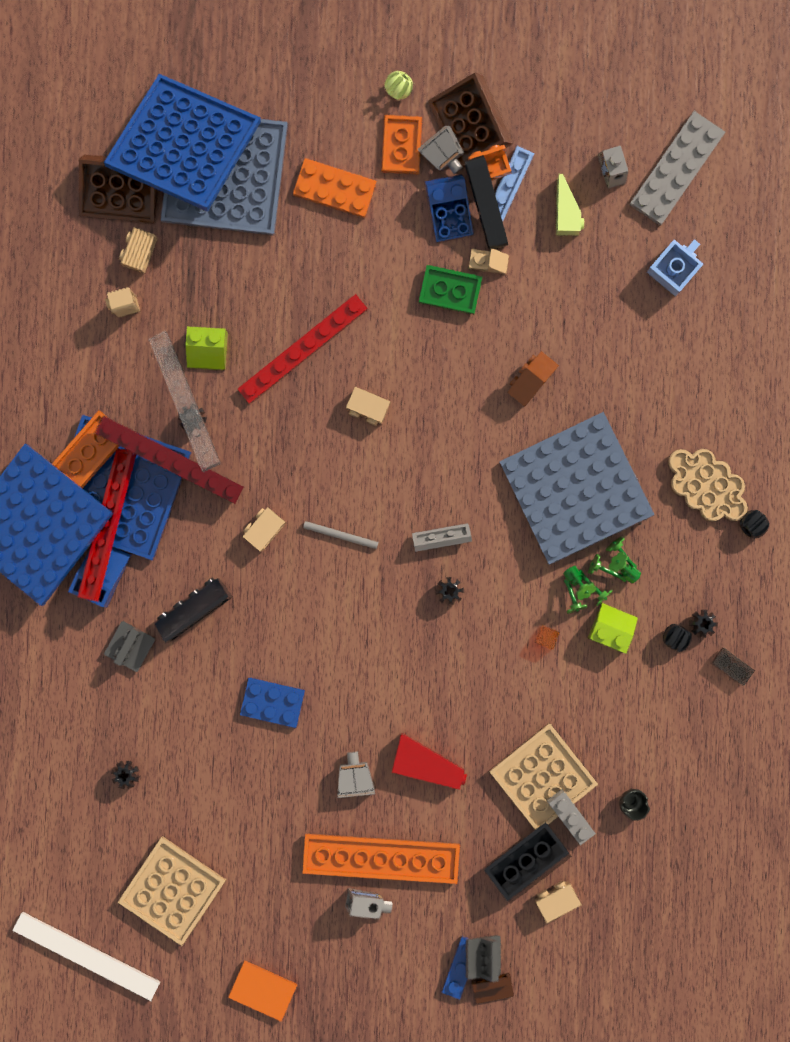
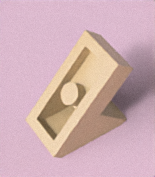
(489, 261)

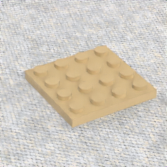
(540, 771)
(172, 890)

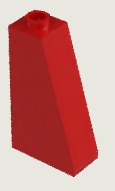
(425, 764)

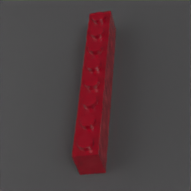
(168, 459)

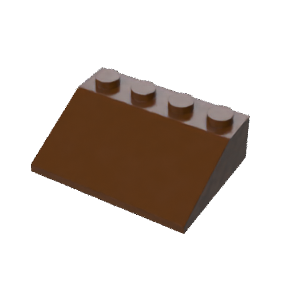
(471, 115)
(112, 194)

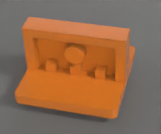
(496, 161)

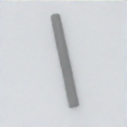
(341, 535)

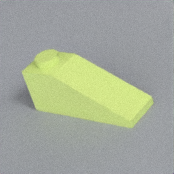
(567, 211)

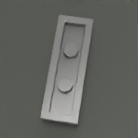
(441, 537)
(571, 817)

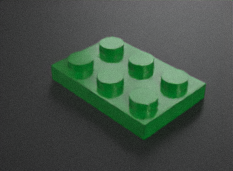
(450, 289)

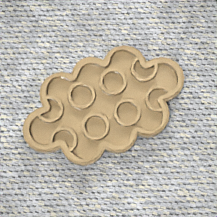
(707, 485)

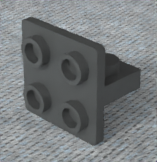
(129, 646)
(483, 958)

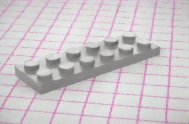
(677, 168)

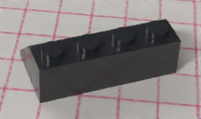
(192, 610)
(527, 863)

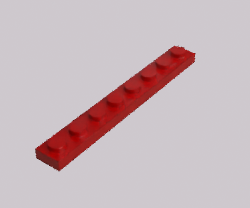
(302, 349)
(103, 542)

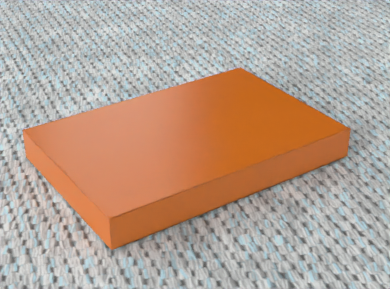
(401, 144)
(262, 990)

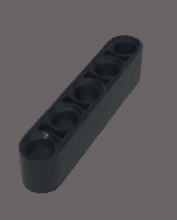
(486, 202)

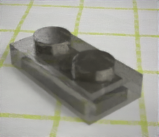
(733, 666)

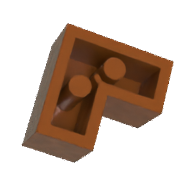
(532, 378)

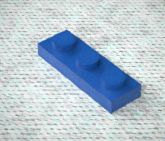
(456, 976)

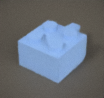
(676, 266)

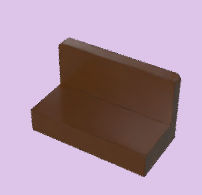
(490, 991)

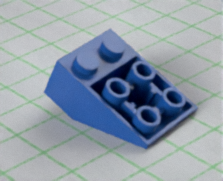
(449, 207)
(116, 566)

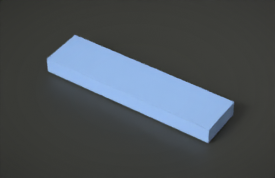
(509, 184)

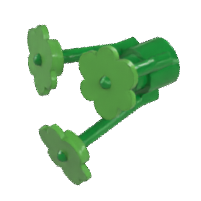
(629, 571)
(575, 577)

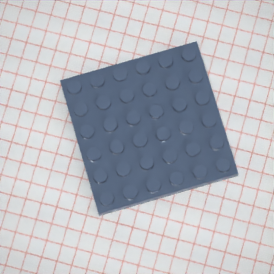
(250, 193)
(576, 488)

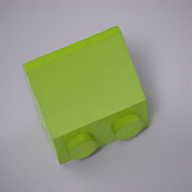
(206, 348)
(613, 628)

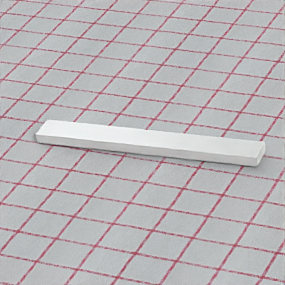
(86, 956)

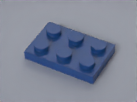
(272, 702)

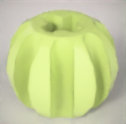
(398, 85)

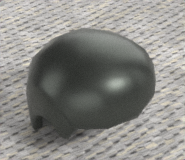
(634, 804)

